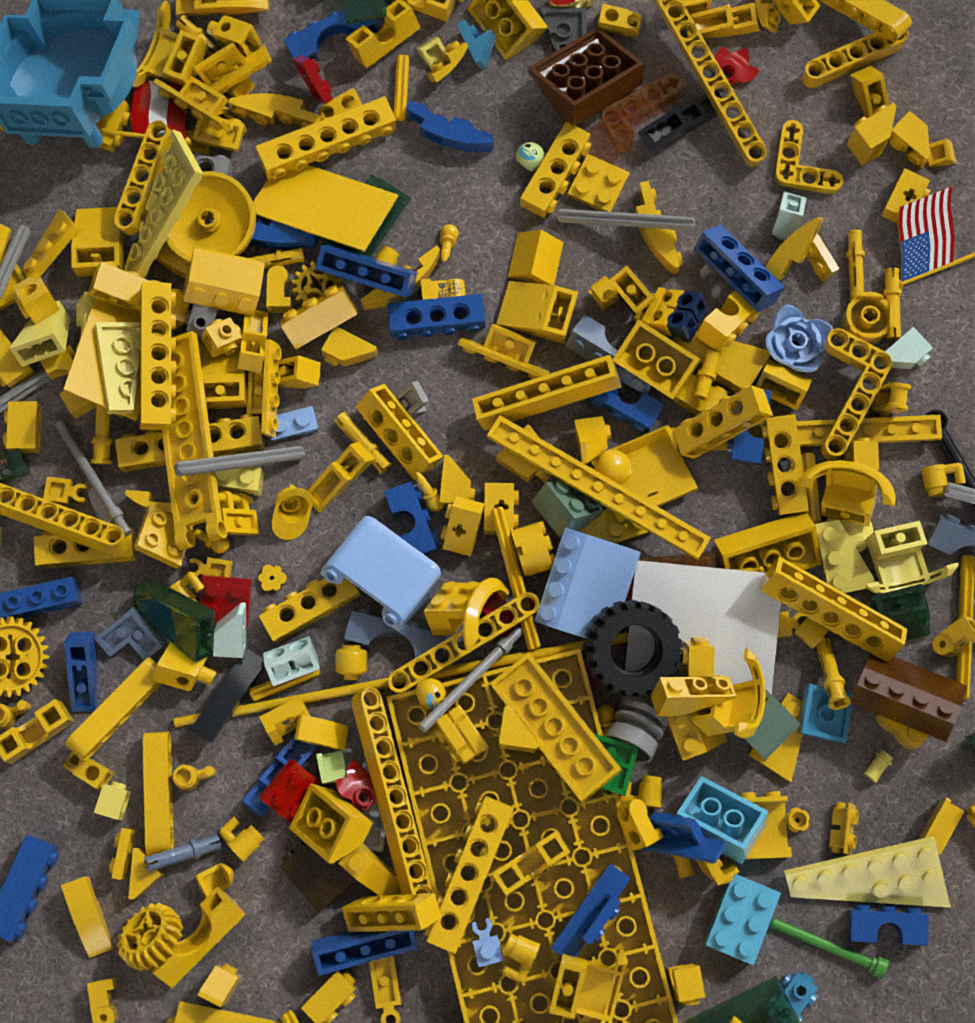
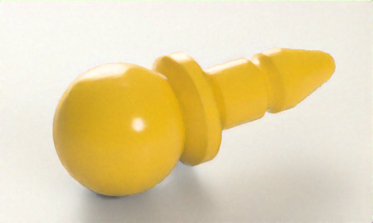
(449, 235)
(430, 494)
(218, 546)
(606, 717)

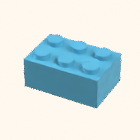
(725, 817)
(742, 919)

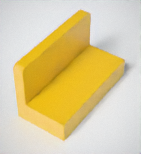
(942, 823)

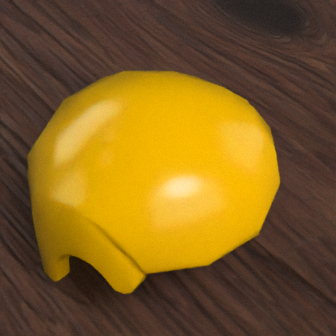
(614, 466)

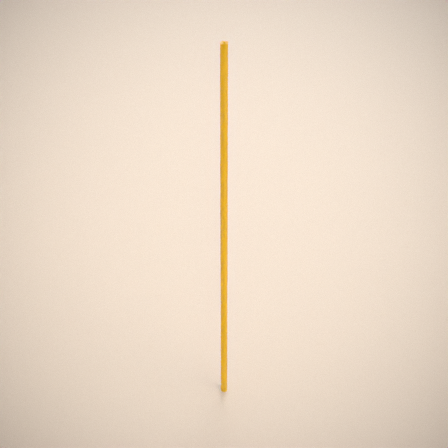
(398, 680)

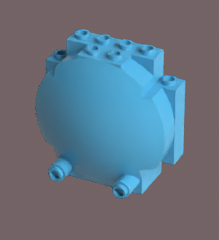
(64, 68)

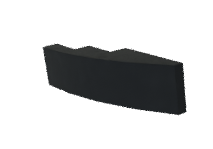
(678, 122)
(229, 696)

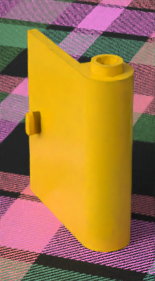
(655, 468)

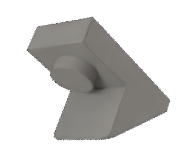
(413, 399)

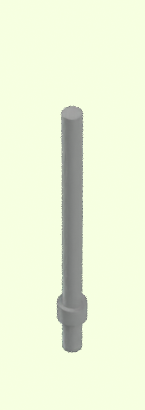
(114, 513)
(501, 648)

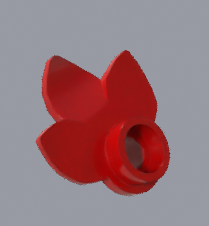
(736, 65)
(357, 782)

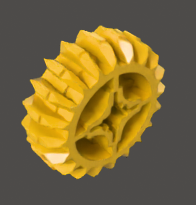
(149, 936)

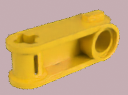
(891, 399)

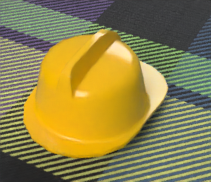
(291, 512)

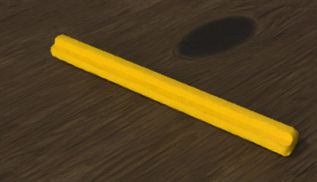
(514, 574)
(966, 603)

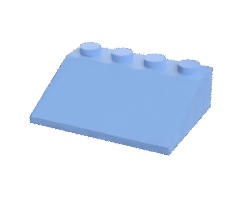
(584, 580)

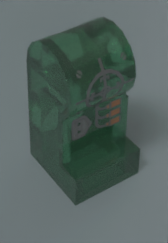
(13, 466)

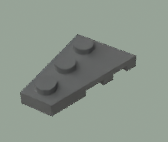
(564, 25)

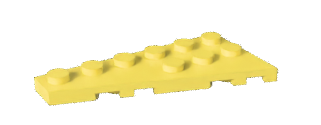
(165, 203)
(889, 875)

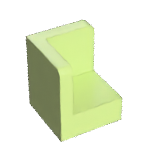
(331, 766)

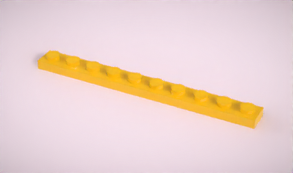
(877, 429)
(598, 487)

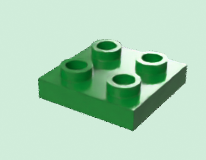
(625, 757)

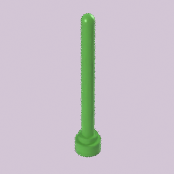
(876, 966)

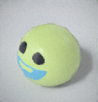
(530, 155)

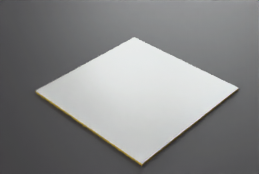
(708, 604)

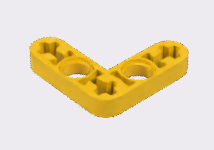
(797, 171)

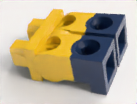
(675, 313)

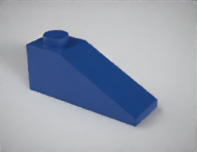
(81, 670)

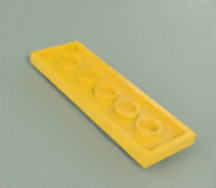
(556, 727)

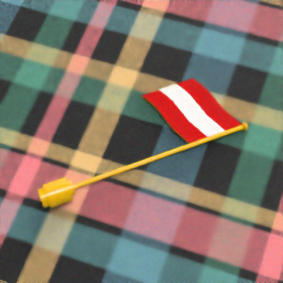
(149, 107)

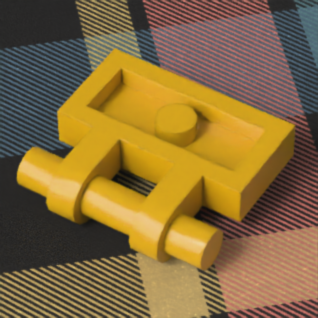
(239, 520)

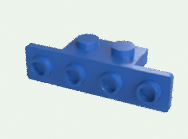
(684, 839)
(593, 913)

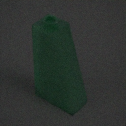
(177, 617)

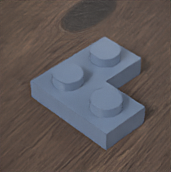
(130, 629)

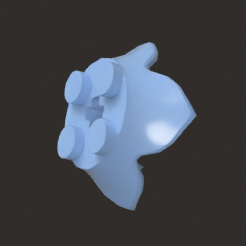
(810, 335)

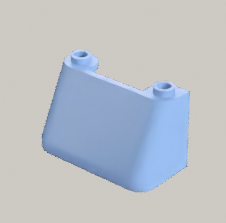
(384, 569)

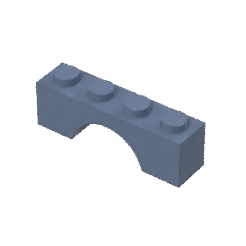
(590, 342)
(950, 535)
(366, 629)

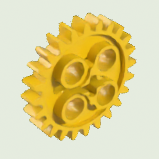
(30, 656)

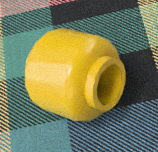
(351, 661)

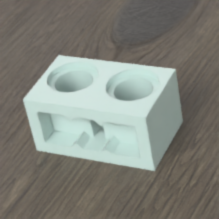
(291, 661)

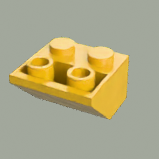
(872, 134)

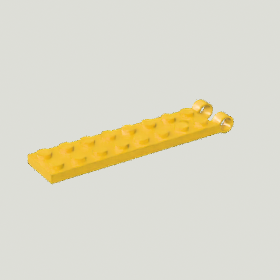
(190, 440)

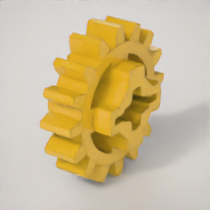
(309, 291)

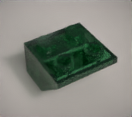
(905, 607)

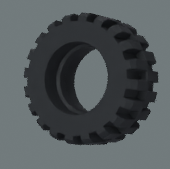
(604, 630)

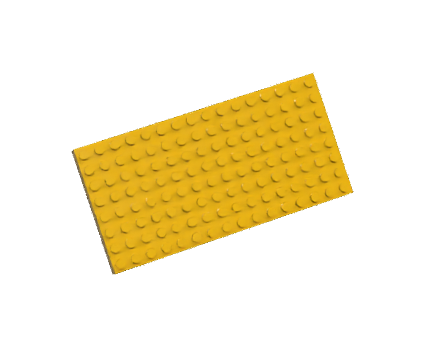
(543, 803)

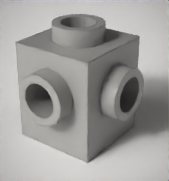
(199, 311)

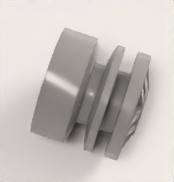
(638, 726)

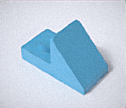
(478, 45)

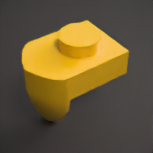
(216, 876)

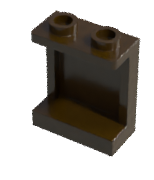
(316, 878)

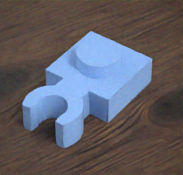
(487, 948)

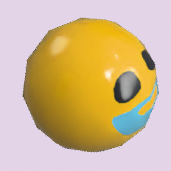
(430, 693)

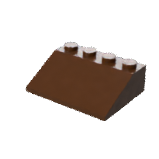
(587, 75)
(910, 696)

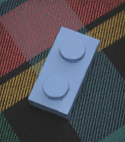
(296, 423)

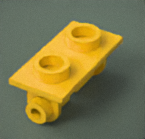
(844, 837)

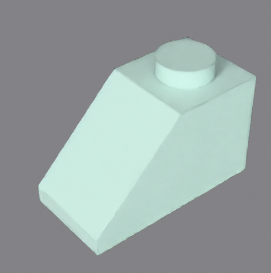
(789, 215)
(908, 351)
(231, 634)

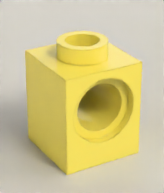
(113, 800)

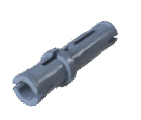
(182, 853)

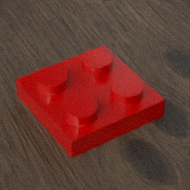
(309, 72)
(226, 593)
(288, 789)

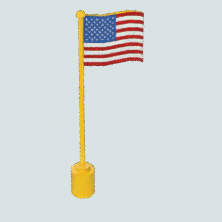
(927, 236)

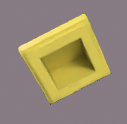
(431, 51)

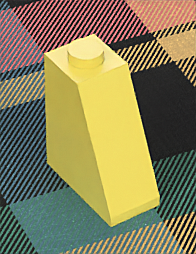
(42, 339)

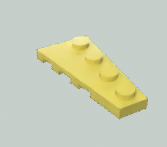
(119, 362)

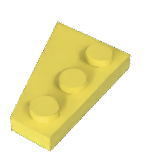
(840, 558)

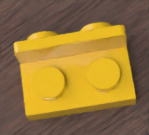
(230, 141)
(719, 872)

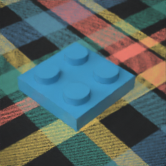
(821, 721)

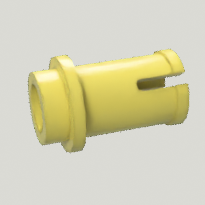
(878, 766)

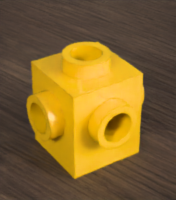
(222, 337)

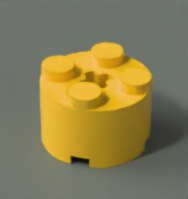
(878, 312)
(533, 548)

